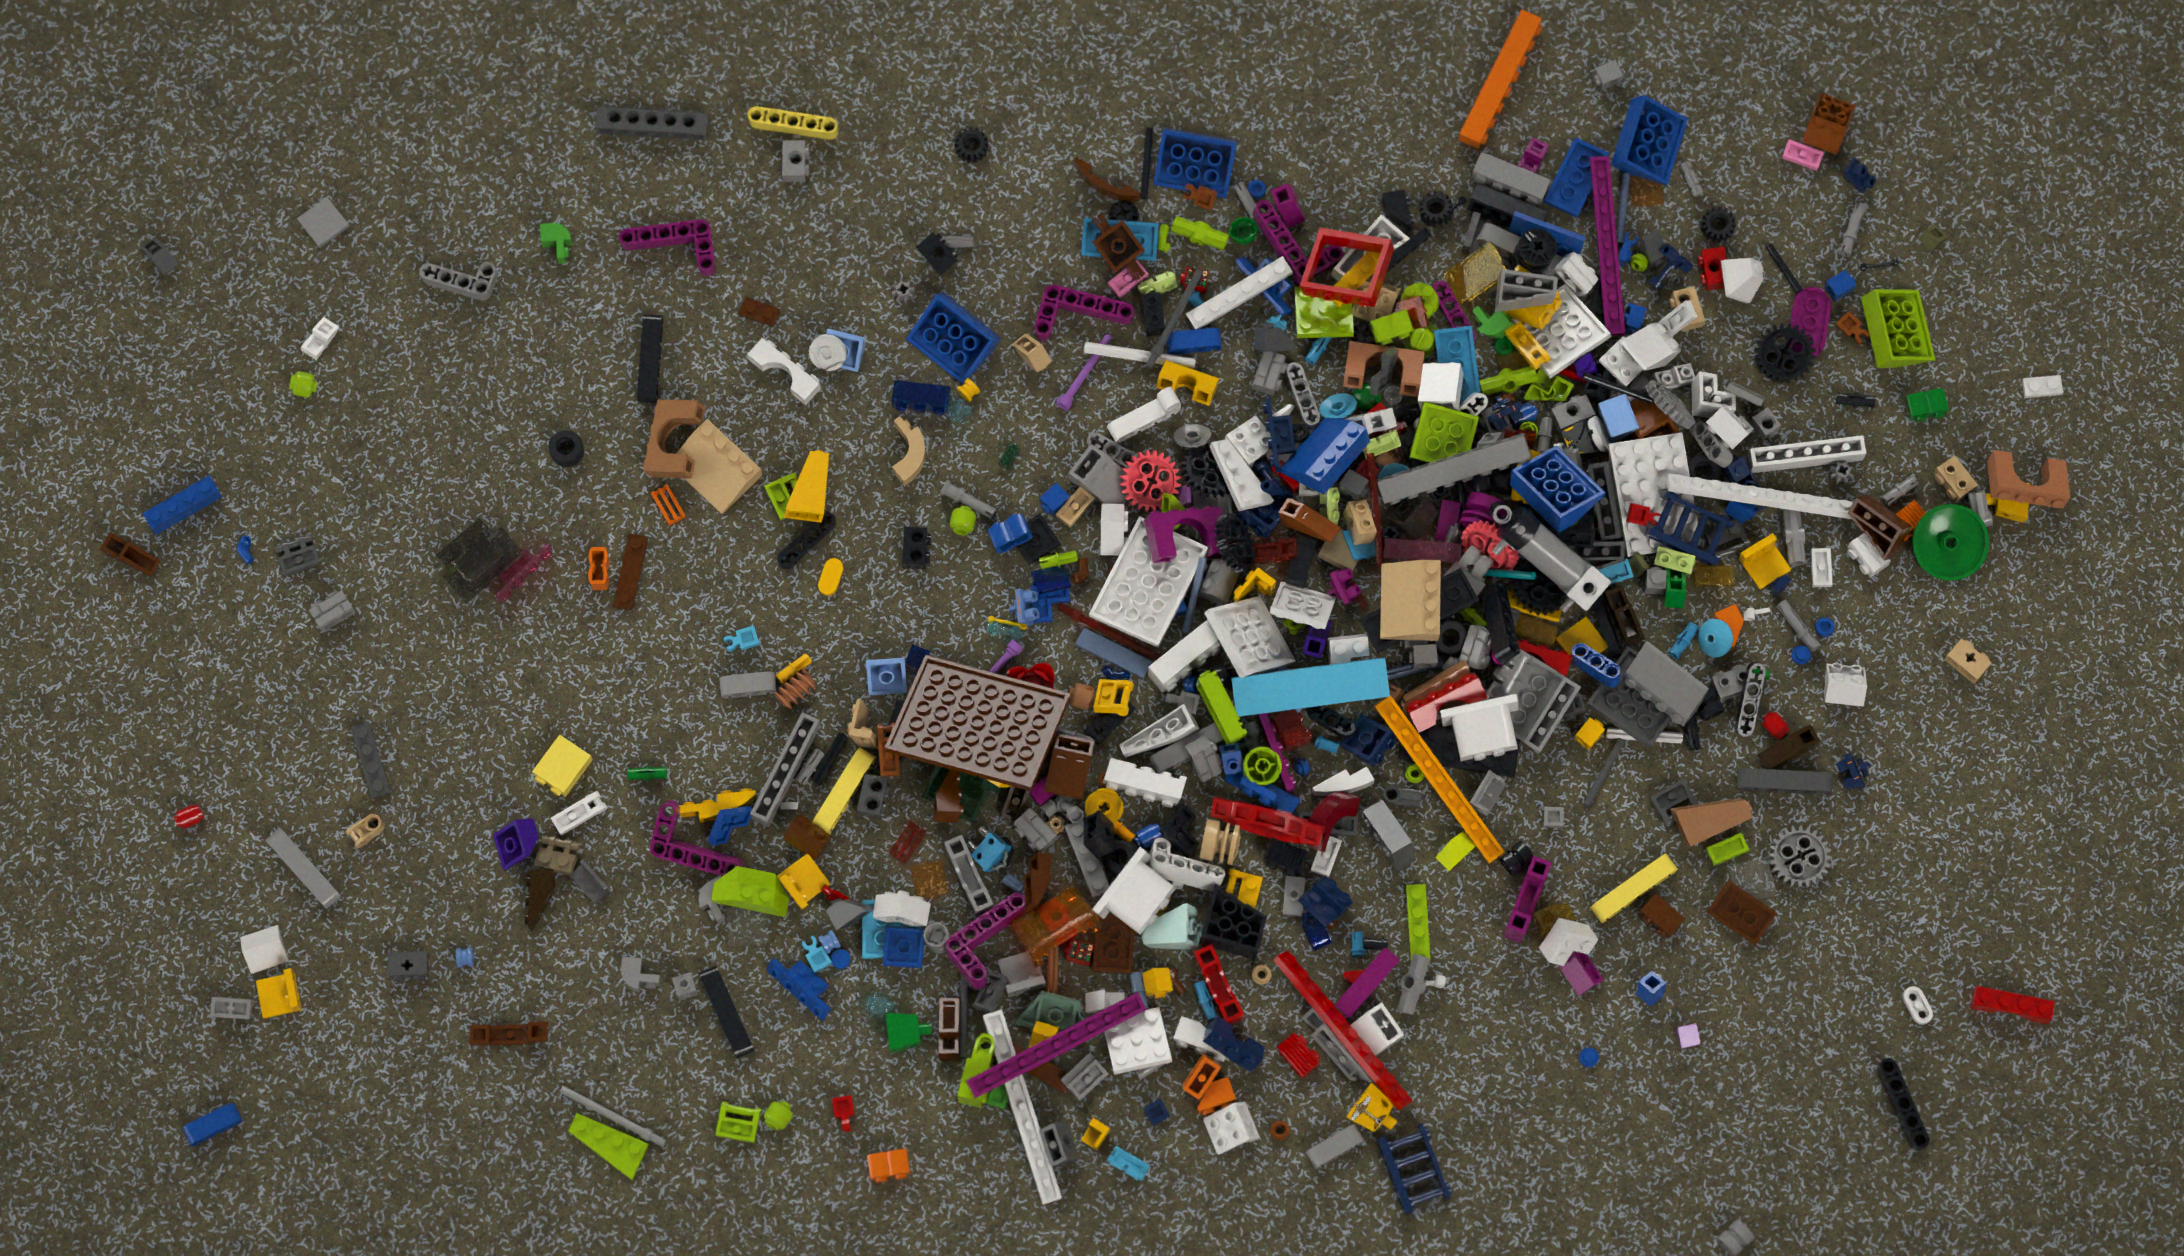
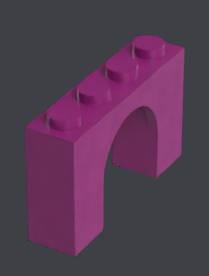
(1161, 525)
(1527, 899)

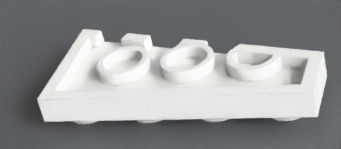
(1239, 477)

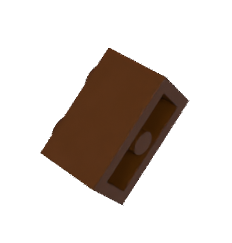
(807, 837)
(1661, 917)

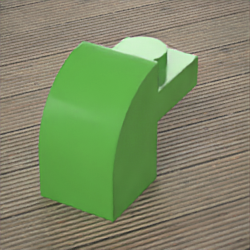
(556, 236)
(1492, 325)

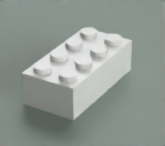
(1184, 657)

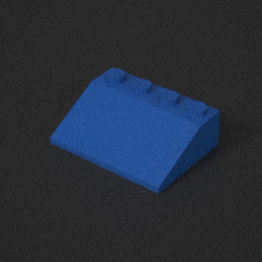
(1649, 140)
(1195, 160)
(953, 337)
(1326, 453)
(1556, 488)

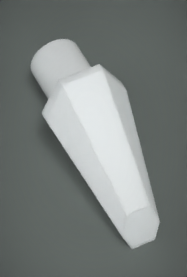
(1284, 411)

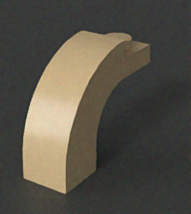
(912, 463)

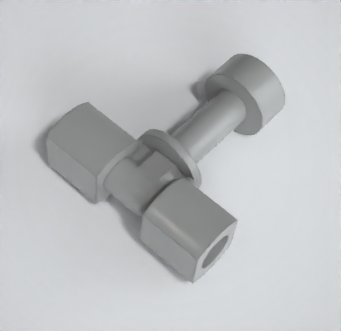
(1062, 804)

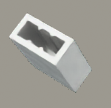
(1441, 385)

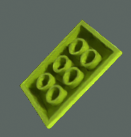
(1897, 328)

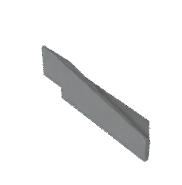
(1334, 1048)

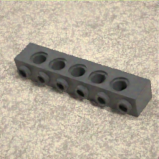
(660, 129)

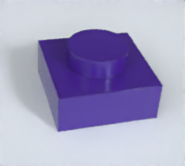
(1585, 364)

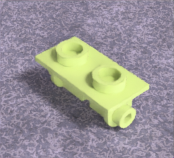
(1164, 283)
(1383, 443)
(1331, 500)
(1675, 560)

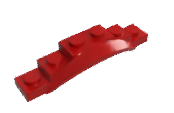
(1267, 821)

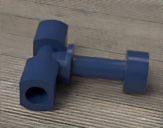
(1674, 261)
(1271, 485)

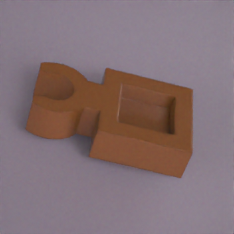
(1203, 196)
(1850, 325)

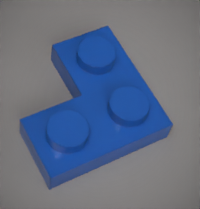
(1044, 603)
(726, 821)

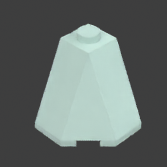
(1174, 930)

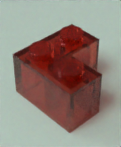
(1291, 732)

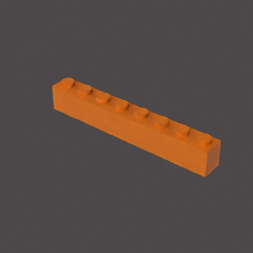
(1500, 78)

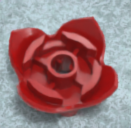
(1038, 674)

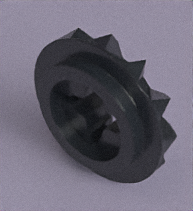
(1115, 210)
(1361, 328)

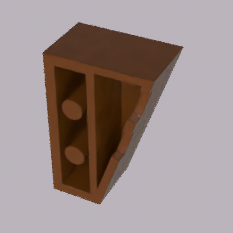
(1880, 525)

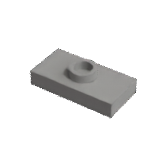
(1293, 891)

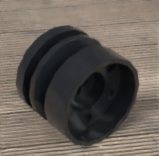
(1530, 259)

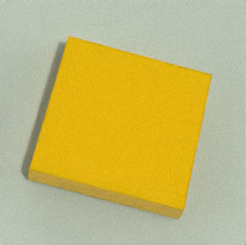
(1583, 633)

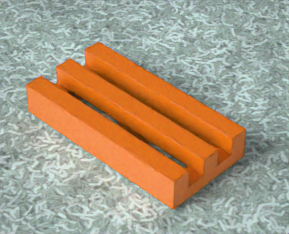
(661, 491)

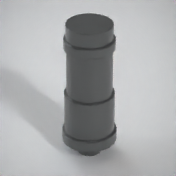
(1453, 534)

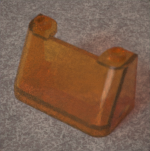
(1054, 924)

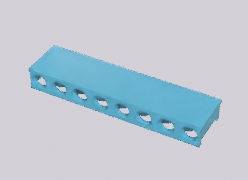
(1310, 686)

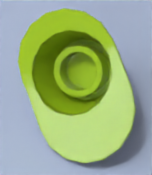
(1422, 340)

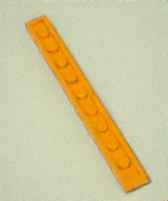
(1439, 779)

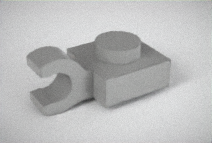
(1188, 699)

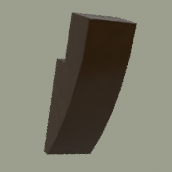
(1623, 615)

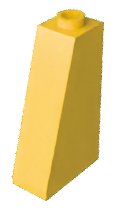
(809, 493)

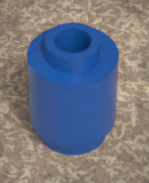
(1529, 414)
(1147, 835)

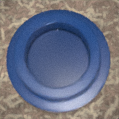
(1800, 655)
(1190, 684)
(1301, 767)
(1588, 1057)

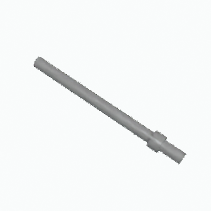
(646, 1133)

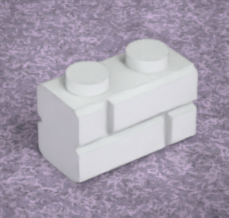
(1576, 273)
(1867, 555)

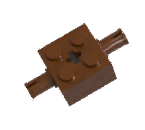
(1122, 235)

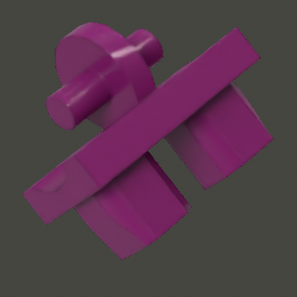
(1341, 587)

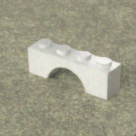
(766, 356)

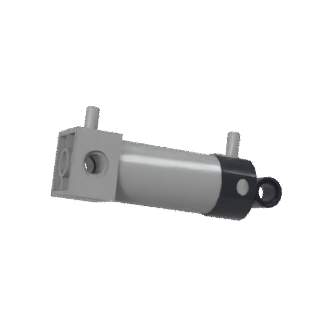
(1549, 555)

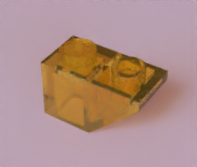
(1547, 917)

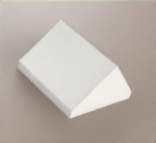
(264, 949)

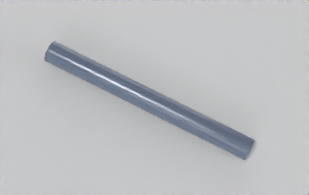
(1622, 208)
(1194, 595)

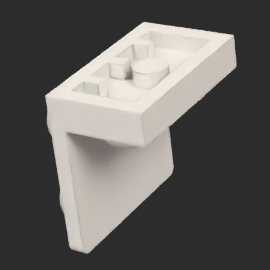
(1620, 364)
(1250, 440)
(1231, 1127)

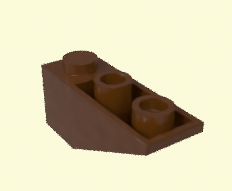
(947, 800)

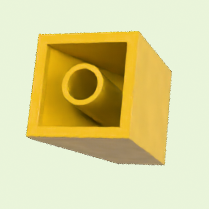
(1538, 315)

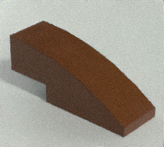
(129, 554)
(1036, 879)
(949, 1029)

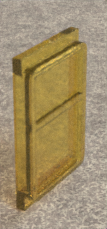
(1474, 273)

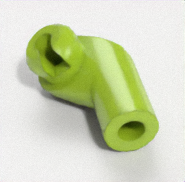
(1162, 237)

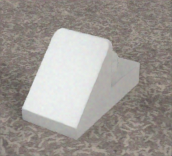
(1099, 1000)

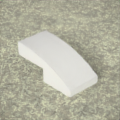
(320, 338)

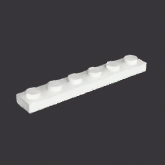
(1239, 293)

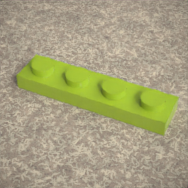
(1417, 920)

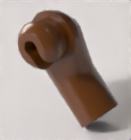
(1082, 574)
(1176, 984)

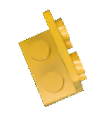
(1764, 562)
(1264, 583)
(803, 880)
(279, 994)

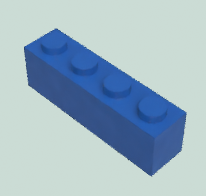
(182, 505)

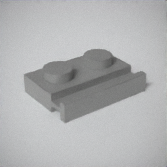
(1084, 1076)

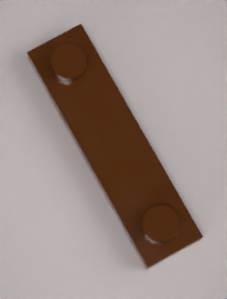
(630, 572)

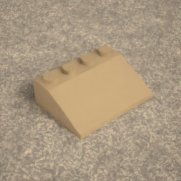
(720, 467)
(1410, 600)

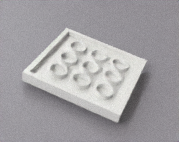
(1569, 333)
(1250, 637)

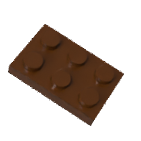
(1741, 912)
(1113, 946)

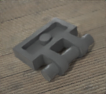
(300, 559)

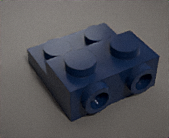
(1263, 518)
(1369, 741)
(1326, 901)

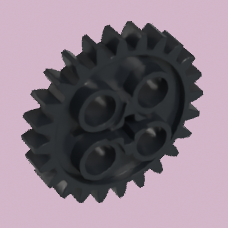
(1768, 347)
(1203, 472)
(1230, 531)
(1542, 592)

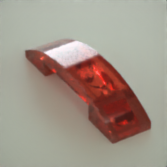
(1276, 551)

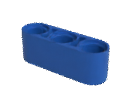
(1194, 340)
(1599, 672)
(212, 1123)

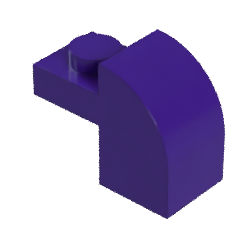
(1316, 641)

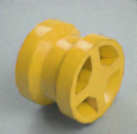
(968, 390)

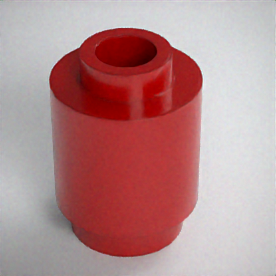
(1775, 724)
(188, 816)

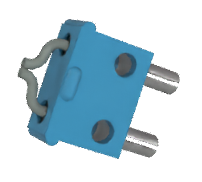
(990, 851)

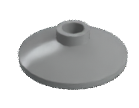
(1192, 435)

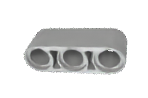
(1712, 445)
(750, 683)
(1335, 1145)

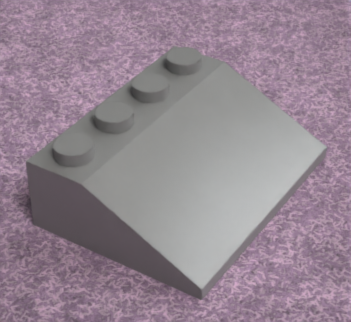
(1665, 684)

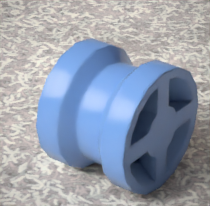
(829, 941)
(465, 957)

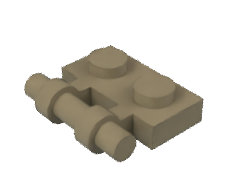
(560, 862)

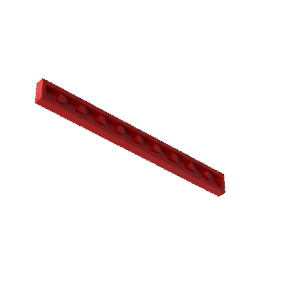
(1342, 1030)

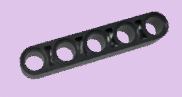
(649, 358)
(1500, 622)
(726, 1012)
(1903, 1114)

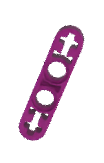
(1457, 312)

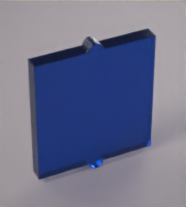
(1051, 579)

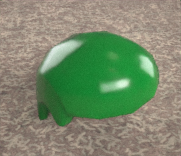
(1247, 228)
(1364, 399)

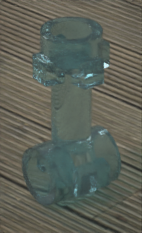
(1014, 632)

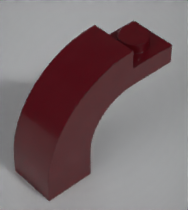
(1330, 811)

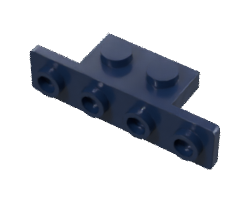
(1281, 434)

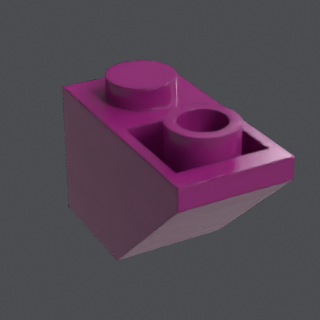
(1288, 205)

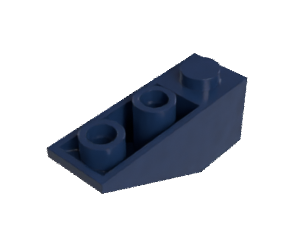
(1739, 473)

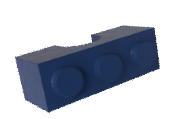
(1221, 1038)

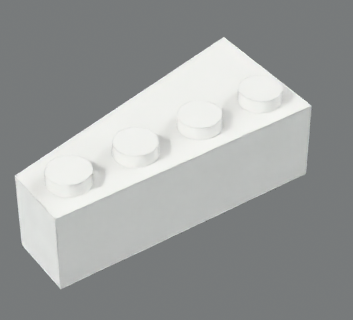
(1380, 228)
(1144, 782)

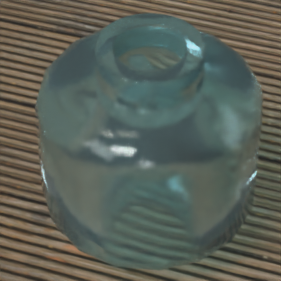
(878, 1005)

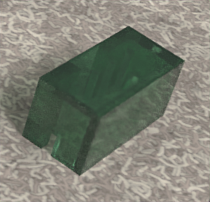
(1009, 456)

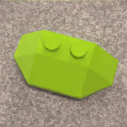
(751, 891)

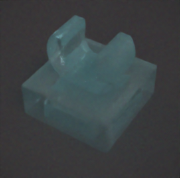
(959, 411)

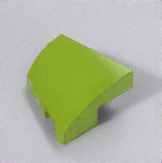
(1554, 389)

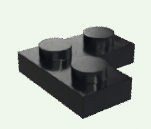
(1175, 830)

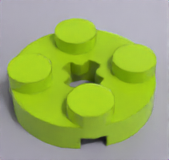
(1427, 293)

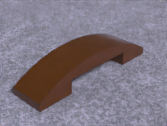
(1126, 192)
(509, 1034)
(1047, 1073)

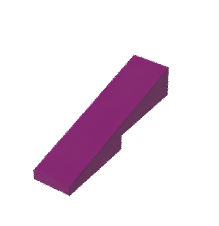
(1367, 982)

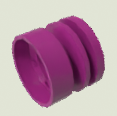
(1478, 509)

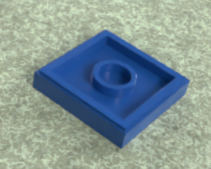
(903, 947)

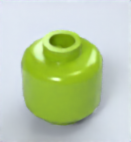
(303, 384)
(962, 520)
(778, 1115)

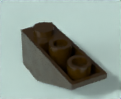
(1789, 747)
(541, 889)

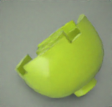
(1262, 766)

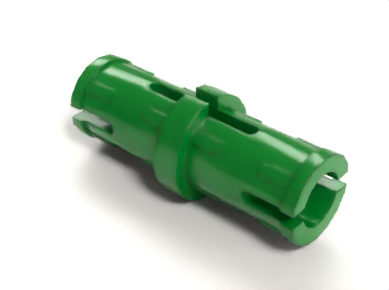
(647, 773)

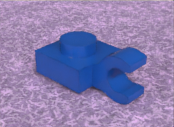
(1625, 254)

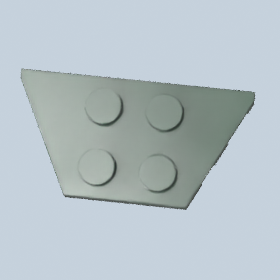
(1052, 1010)

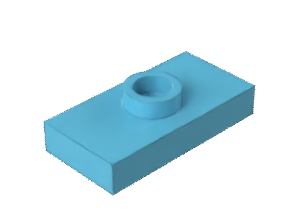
(1617, 572)

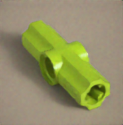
(1200, 233)
(1508, 380)

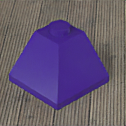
(515, 841)

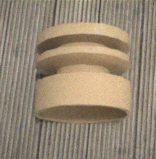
(1220, 842)

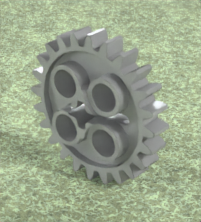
(1669, 404)
(1809, 872)

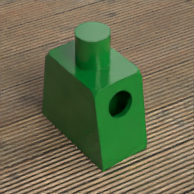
(905, 1031)

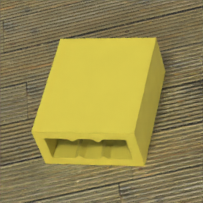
(561, 766)

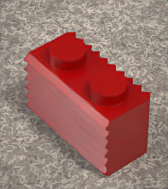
(1298, 1055)

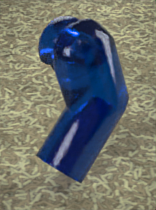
(1117, 675)

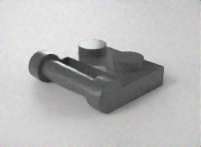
(1729, 535)
(1670, 798)

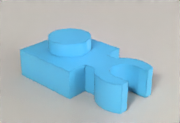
(745, 638)
(817, 957)

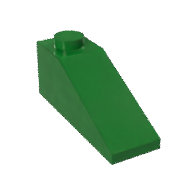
(1675, 589)

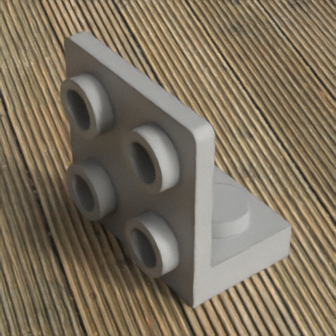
(1021, 975)

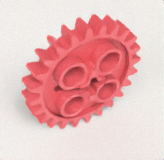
(1134, 473)
(1480, 536)

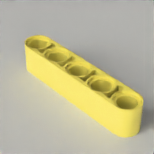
(786, 117)
(843, 790)
(1633, 887)

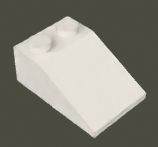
(1651, 346)

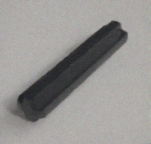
(829, 758)

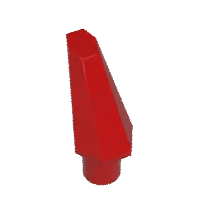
(832, 895)

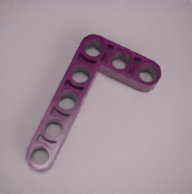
(674, 238)
(1291, 246)
(1078, 306)
(688, 850)
(980, 935)

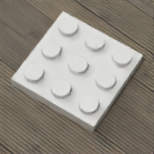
(1302, 605)
(1138, 1042)

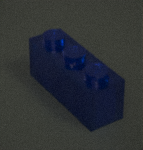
(921, 397)

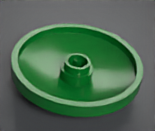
(1950, 542)

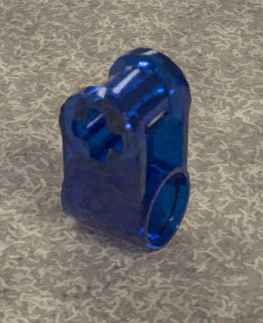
(1316, 934)

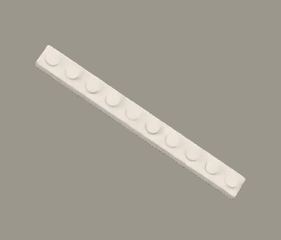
(1758, 496)
(1023, 1112)

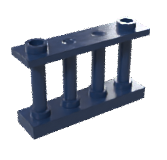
(1674, 540)
(1401, 1184)

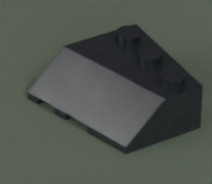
(1232, 925)

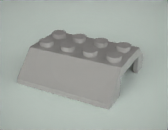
(1541, 697)

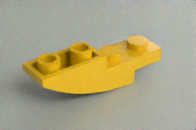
(709, 809)

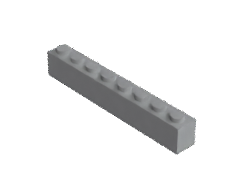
(1454, 468)

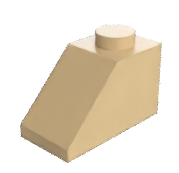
(1032, 352)

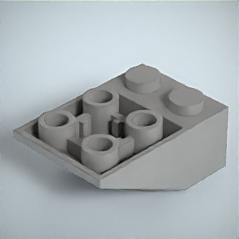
(1099, 476)

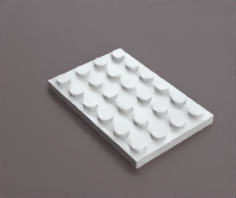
(1640, 478)
(1143, 594)

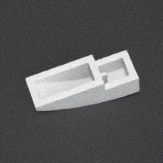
(1375, 420)
(1344, 783)

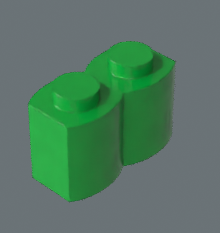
(1927, 404)

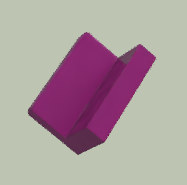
(1581, 972)

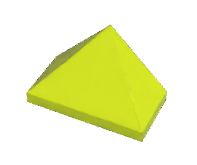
(1455, 851)

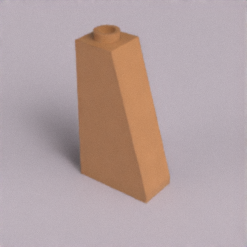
(1437, 683)
(1709, 819)

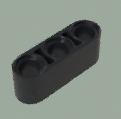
(1300, 565)

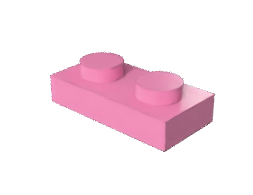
(1802, 155)
(1125, 281)

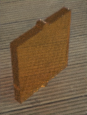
(1645, 191)
(929, 879)

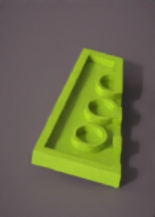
(612, 1145)

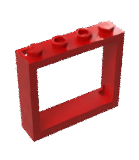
(1354, 241)

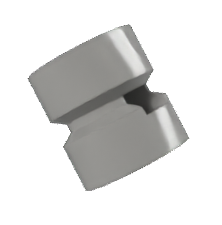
(1475, 562)
(936, 936)
(1735, 1238)

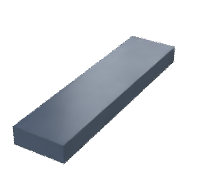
(1113, 653)

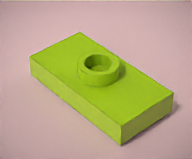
(1727, 849)

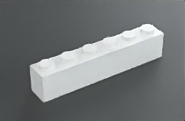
(1806, 454)

